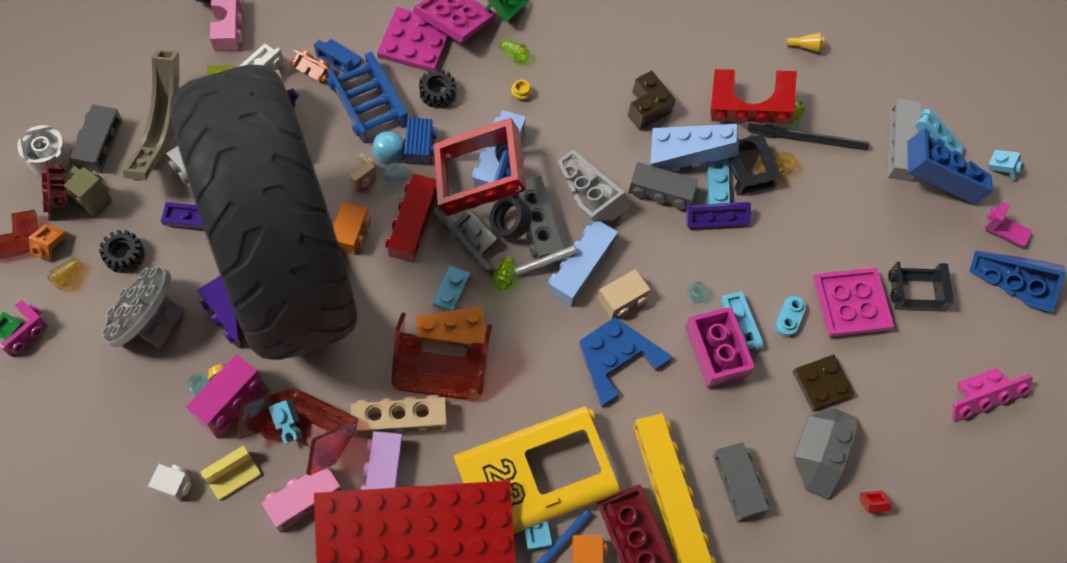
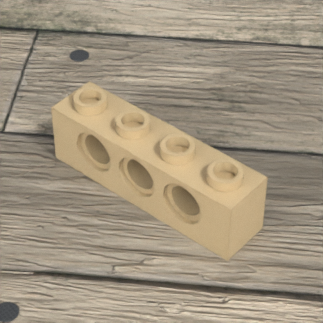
(409, 424)

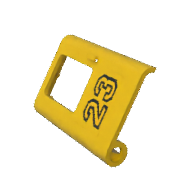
(506, 460)

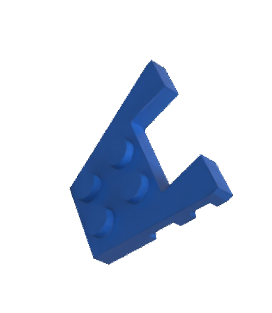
(610, 349)

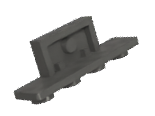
(474, 235)

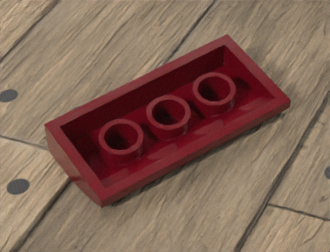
(633, 527)

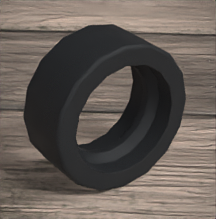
(522, 220)

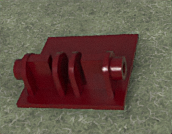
(53, 187)

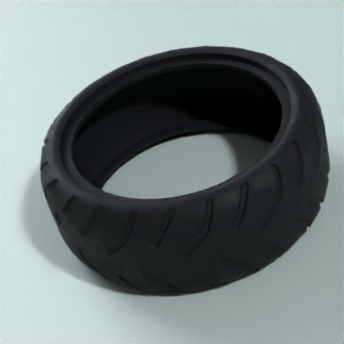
(263, 211)

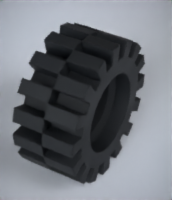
(437, 78)
(116, 241)

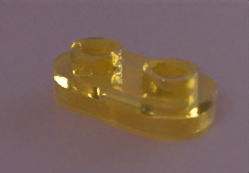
(779, 159)

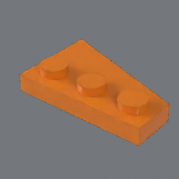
(454, 326)

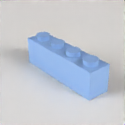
(580, 267)

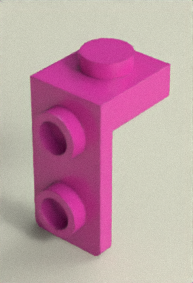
(1005, 227)
(28, 331)

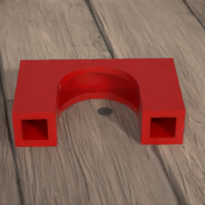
(776, 109)

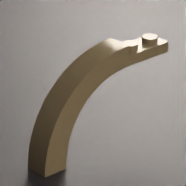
(159, 124)

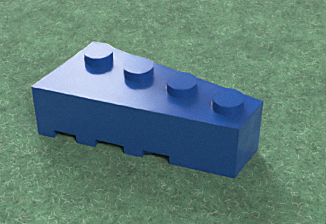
(946, 169)

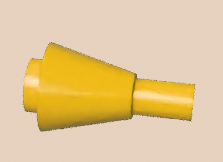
(810, 42)

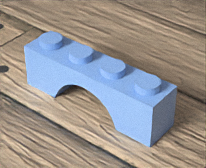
(488, 162)

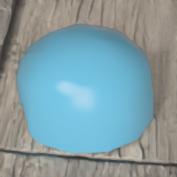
(388, 147)

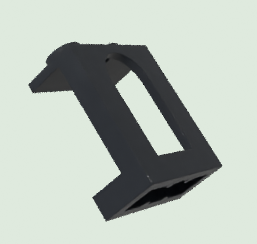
(758, 181)
(941, 283)

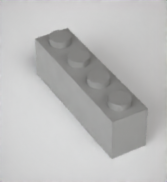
(903, 121)

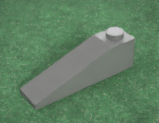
(591, 189)

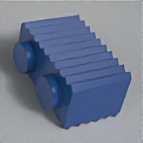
(419, 141)

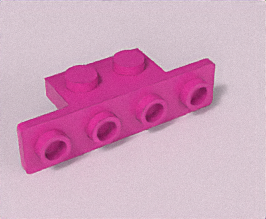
(988, 391)

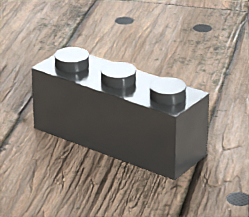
(96, 138)
(662, 186)
(741, 481)

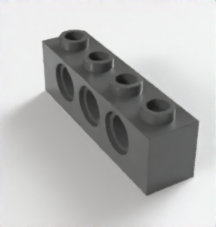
(540, 210)

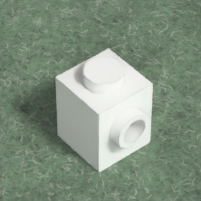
(170, 482)

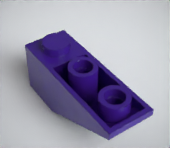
(216, 299)

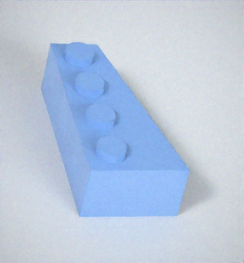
(693, 145)

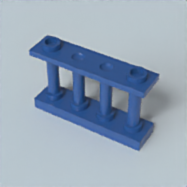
(379, 82)

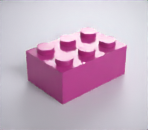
(719, 347)
(222, 397)

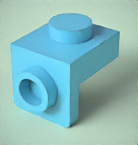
(1007, 162)

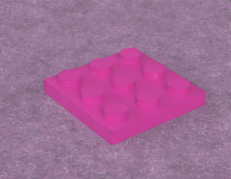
(455, 17)
(412, 41)
(853, 302)

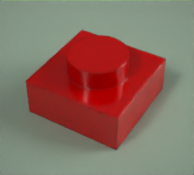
(875, 502)

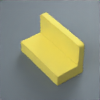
(231, 473)

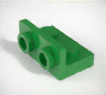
(506, 8)

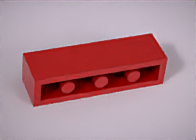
(412, 218)

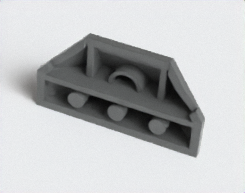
(825, 450)

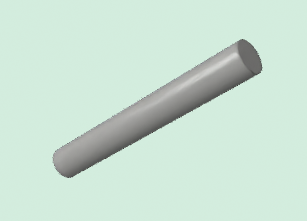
(545, 260)

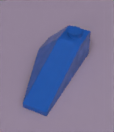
(1027, 279)

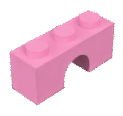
(226, 33)

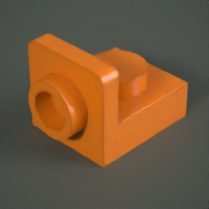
(45, 240)

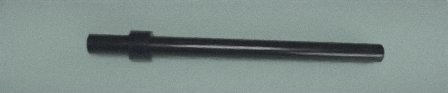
(769, 130)

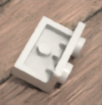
(265, 56)

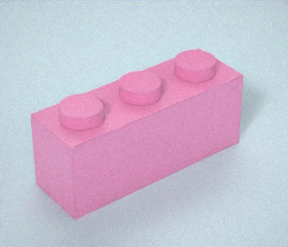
(298, 498)

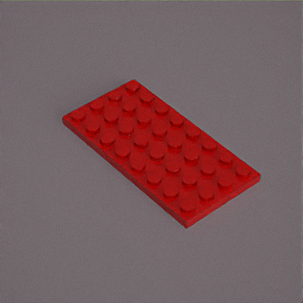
(416, 524)

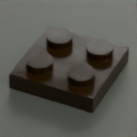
(823, 382)

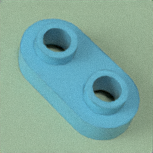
(791, 315)

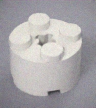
(43, 145)

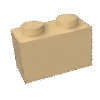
(623, 294)

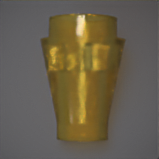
(63, 274)

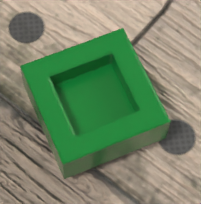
(8, 325)

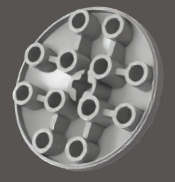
(144, 310)

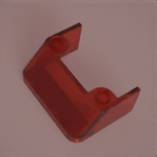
(435, 372)
(322, 426)

